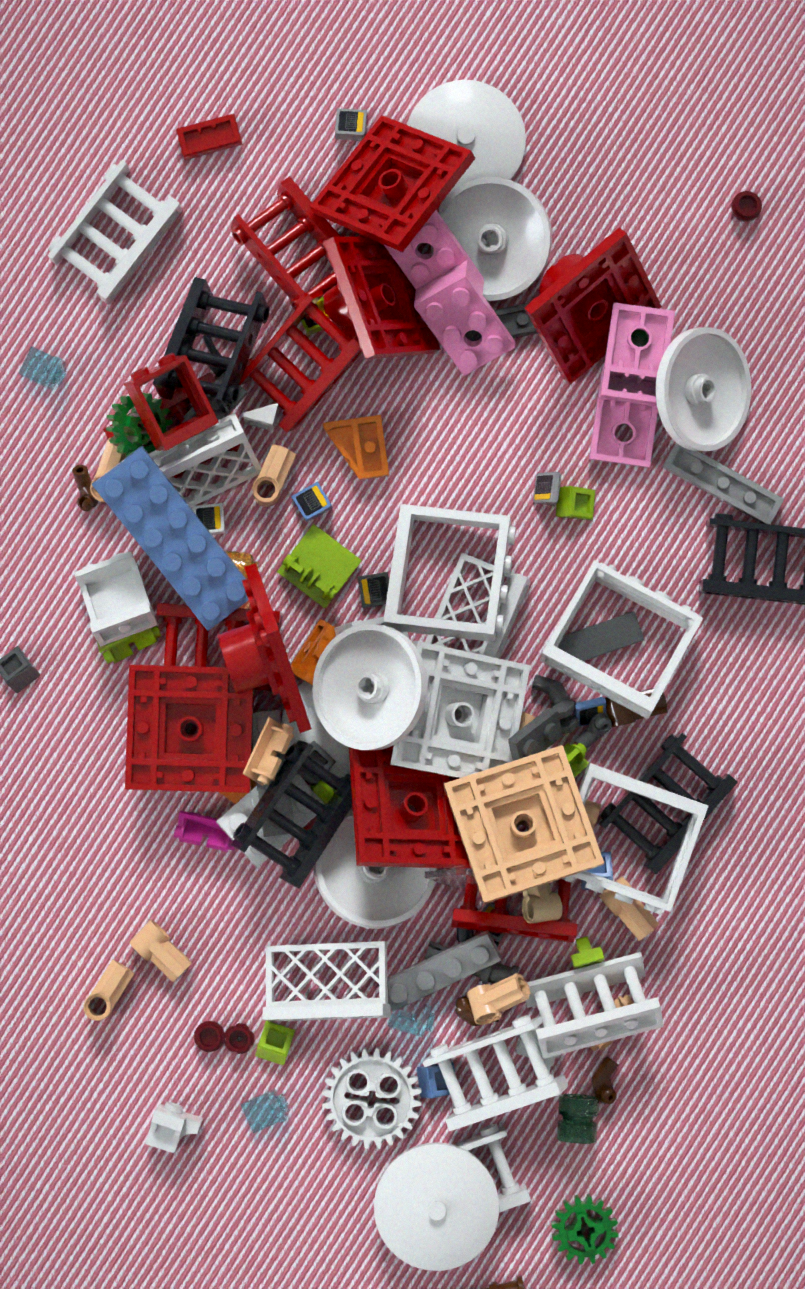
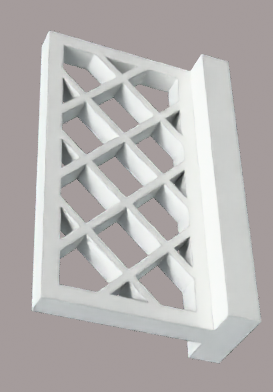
(203, 446)
(517, 590)
(334, 1007)

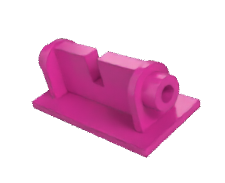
(194, 827)

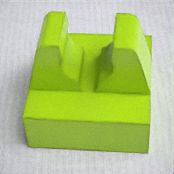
(586, 955)

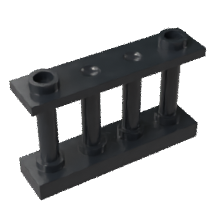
(191, 325)
(747, 585)
(312, 841)
(657, 854)

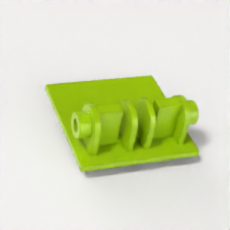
(319, 566)

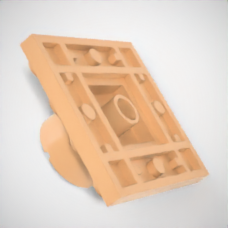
(531, 793)

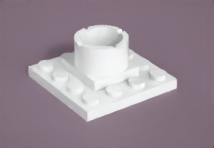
(467, 713)

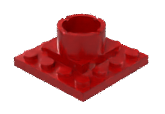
(392, 183)
(579, 299)
(375, 300)
(258, 655)
(158, 744)
(402, 815)

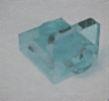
(43, 368)
(406, 1021)
(265, 1110)

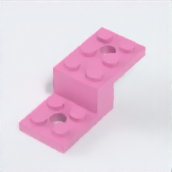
(452, 297)
(629, 385)

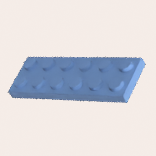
(173, 537)

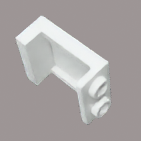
(115, 598)

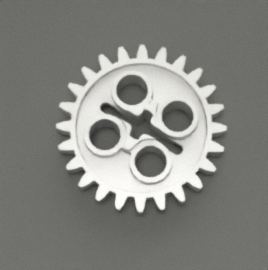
(368, 1126)

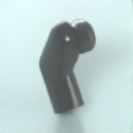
(552, 687)
(596, 728)

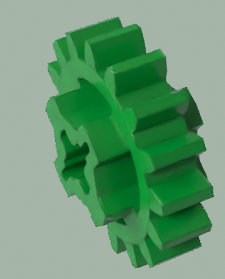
(126, 426)
(597, 1226)

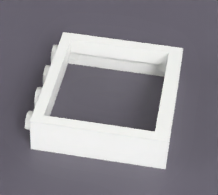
(398, 573)
(599, 681)
(663, 796)

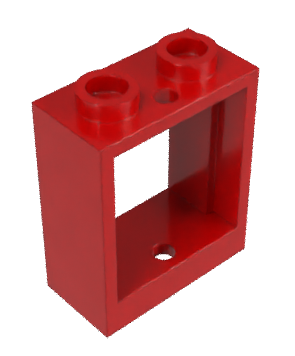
(205, 415)

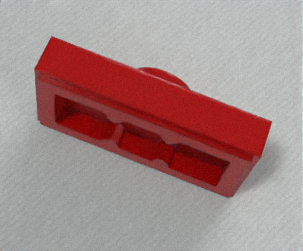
(209, 136)

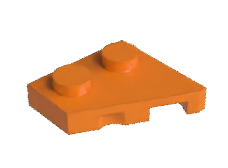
(361, 445)
(309, 654)

